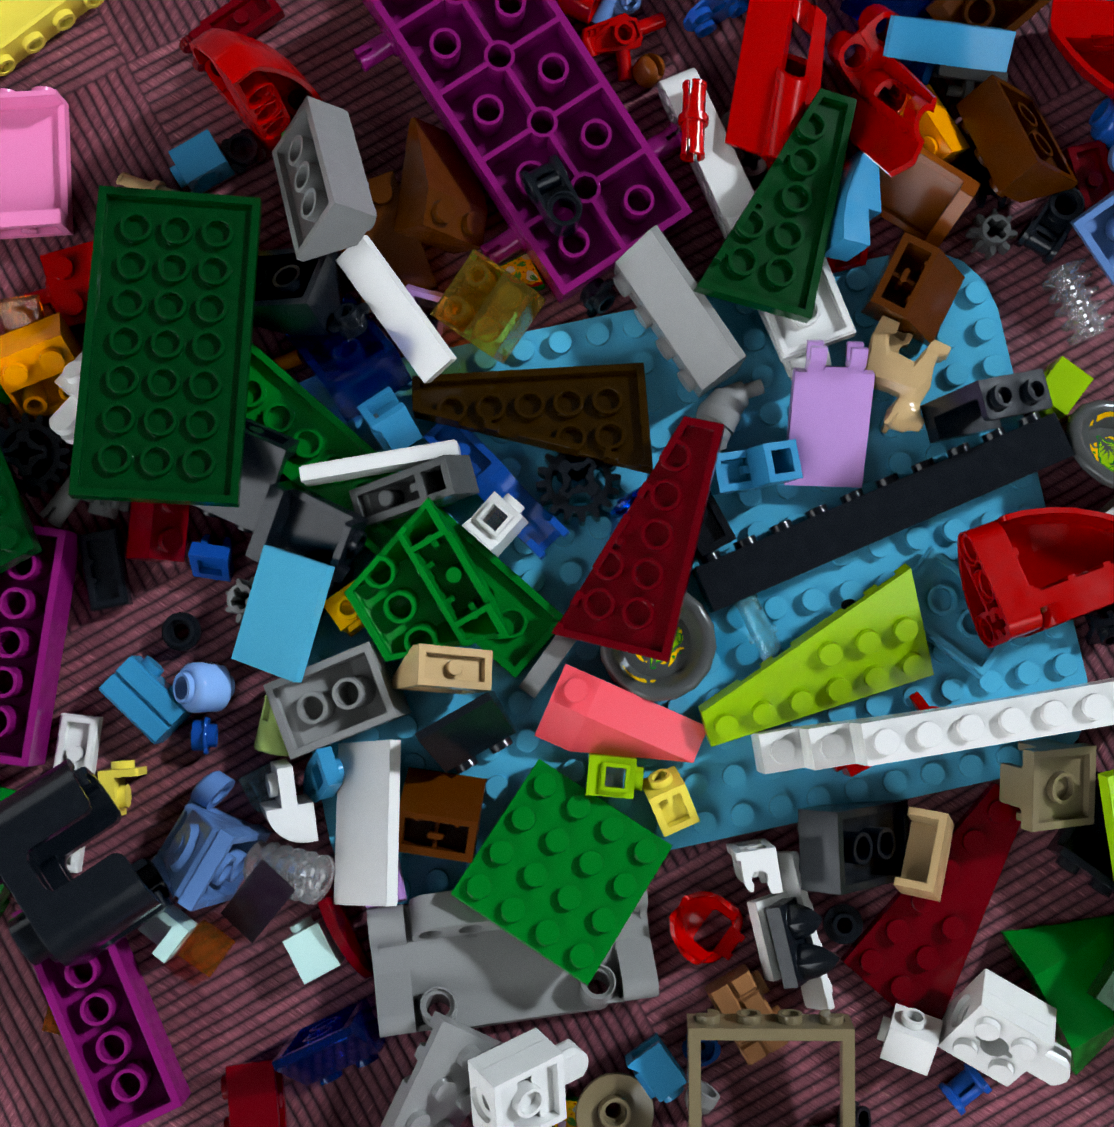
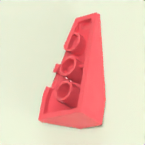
(608, 720)

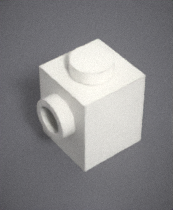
(910, 1038)

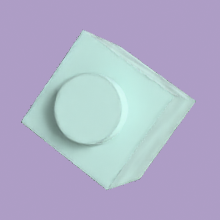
(312, 949)

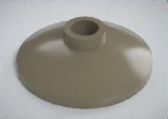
(634, 1104)

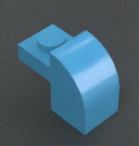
(757, 467)

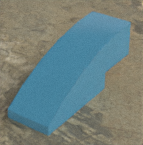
(949, 43)
(855, 206)

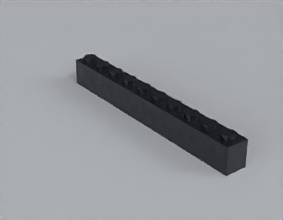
(882, 512)

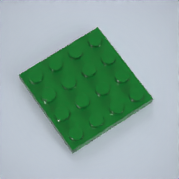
(562, 872)

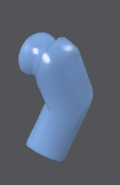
(612, 8)

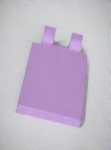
(831, 416)

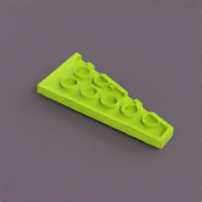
(838, 661)

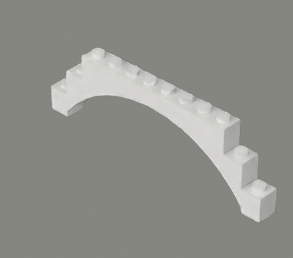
(935, 730)

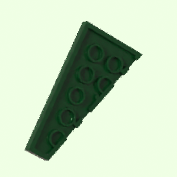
(782, 235)

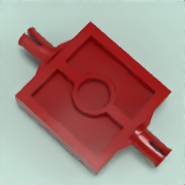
(67, 282)

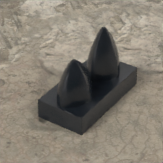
(796, 959)

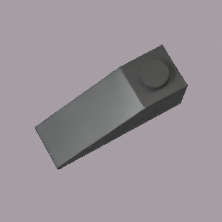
(402, 493)

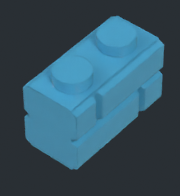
(145, 698)

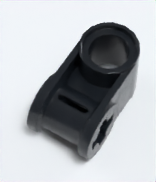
(551, 189)
(1049, 228)

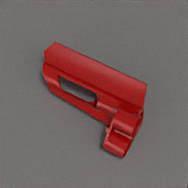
(881, 92)
(765, 96)

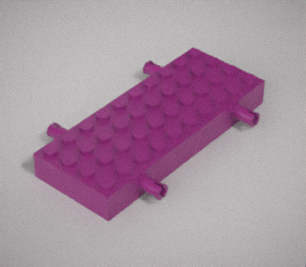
(512, 93)

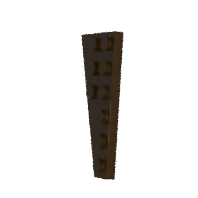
(562, 409)

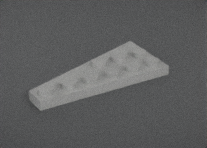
(439, 1085)

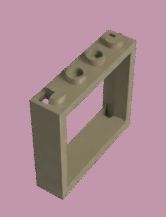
(784, 1026)

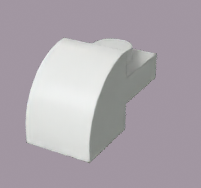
(289, 814)

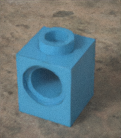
(199, 163)

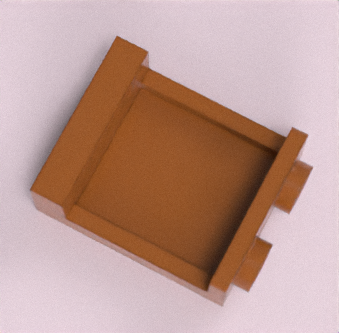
(926, 197)

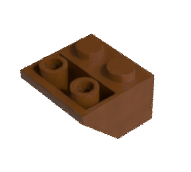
(915, 288)
(440, 814)

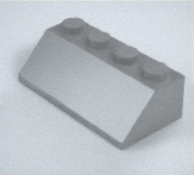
(323, 181)
(680, 318)

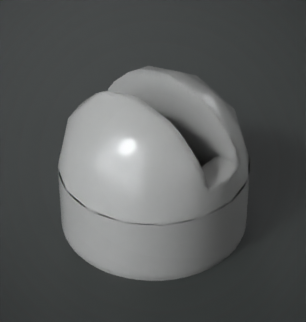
(709, 1098)

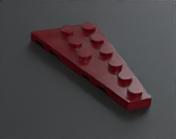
(645, 567)
(921, 944)

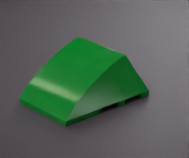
(425, 590)
(1061, 968)

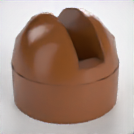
(648, 70)

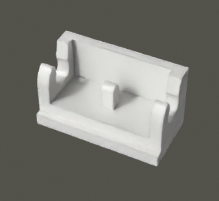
(756, 859)

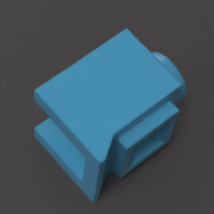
(389, 420)
(656, 1069)

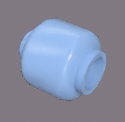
(203, 687)

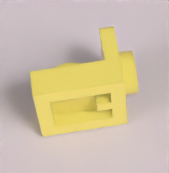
(114, 781)
(669, 800)

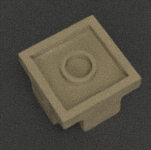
(1052, 785)

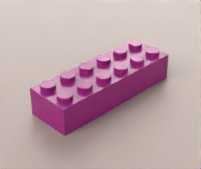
(32, 640)
(114, 1037)

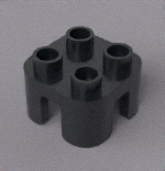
(62, 914)

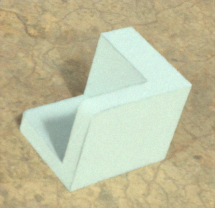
(169, 932)

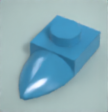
(323, 775)

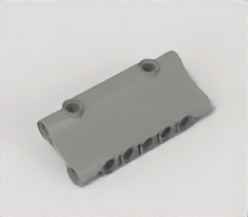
(485, 976)

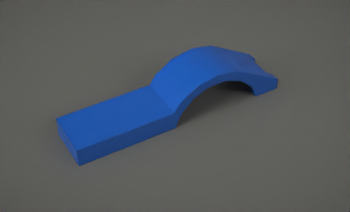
(494, 476)

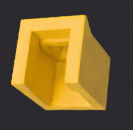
(343, 612)

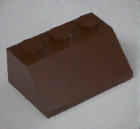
(1014, 142)

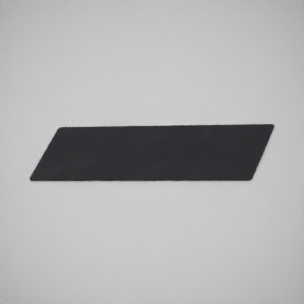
(257, 901)

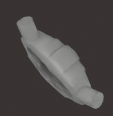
(727, 405)

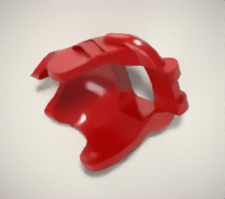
(690, 916)

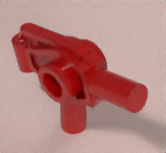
(620, 37)

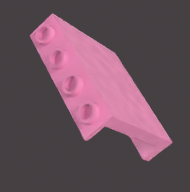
(35, 164)

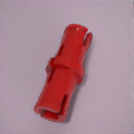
(693, 120)

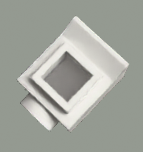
(497, 522)

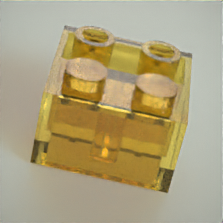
(488, 306)

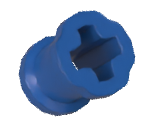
(964, 1088)

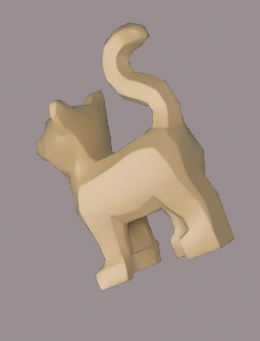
(900, 376)

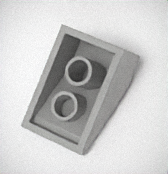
(336, 700)

